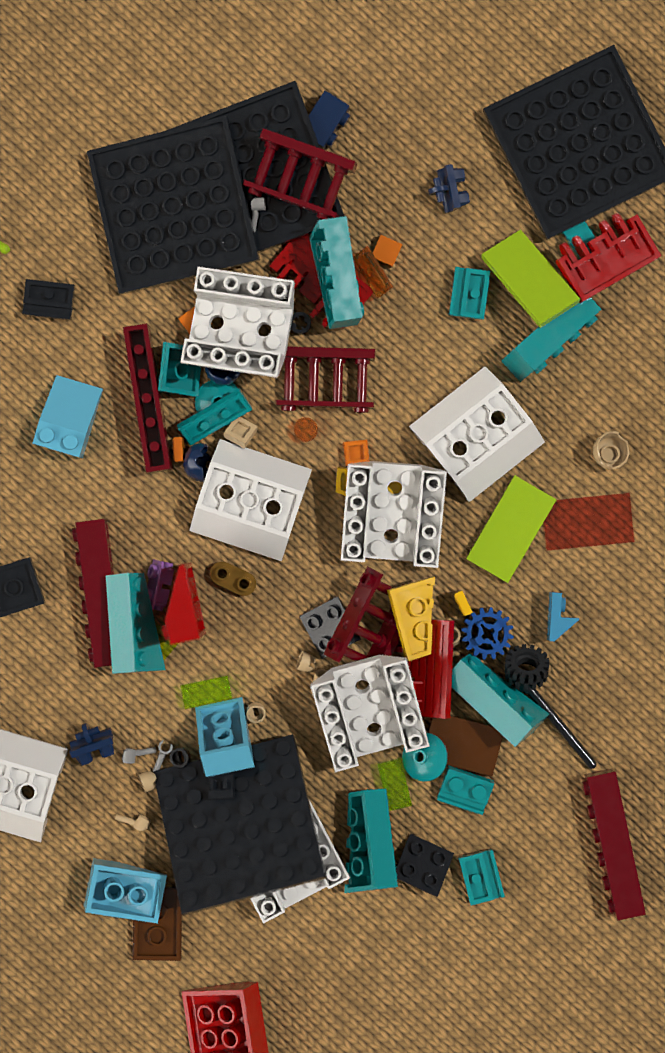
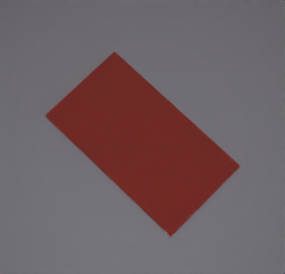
(589, 522)

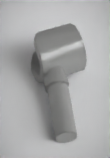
(257, 204)
(130, 754)
(161, 756)

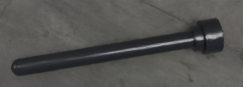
(561, 727)

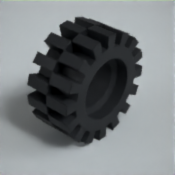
(524, 677)

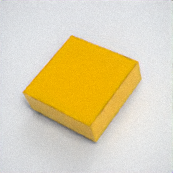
(462, 603)

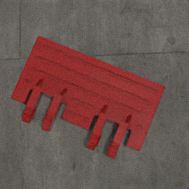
(609, 258)
(299, 259)
(434, 672)

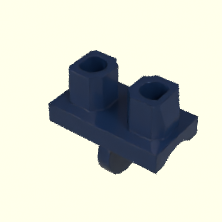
(446, 188)
(91, 740)

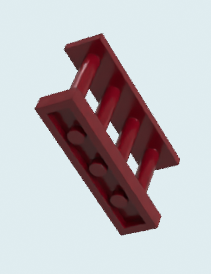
(296, 150)
(338, 357)
(387, 637)

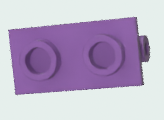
(159, 574)

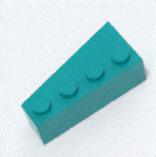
(336, 272)
(548, 340)
(132, 625)
(497, 700)
(370, 842)

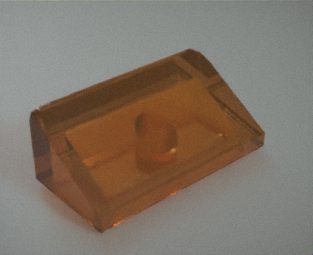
(373, 272)

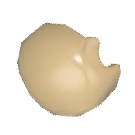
(611, 450)

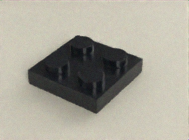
(19, 587)

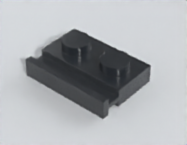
(48, 299)

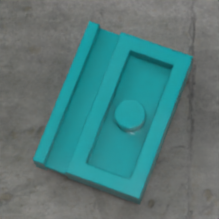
(469, 293)
(465, 790)
(481, 876)

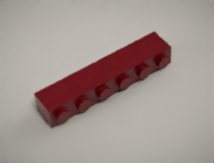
(147, 398)
(96, 564)
(614, 844)

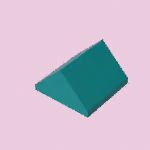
(175, 376)

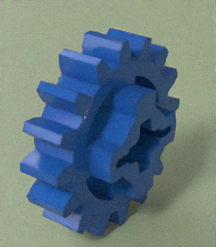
(496, 626)

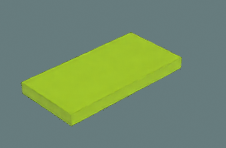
(530, 278)
(511, 529)

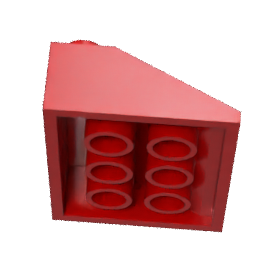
(184, 613)
(225, 1019)

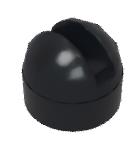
(176, 758)

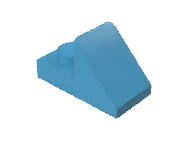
(556, 624)

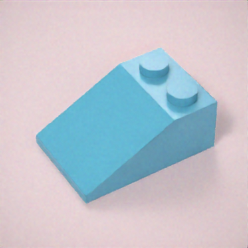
(68, 416)
(224, 737)
(124, 891)

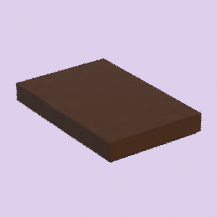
(468, 743)
(163, 939)

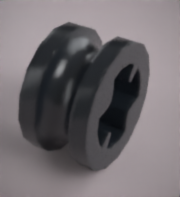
(307, 320)

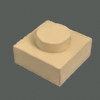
(240, 432)

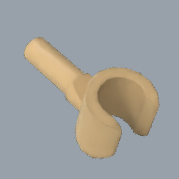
(140, 824)

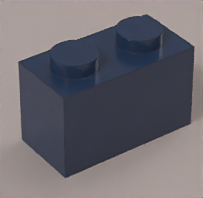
(327, 117)

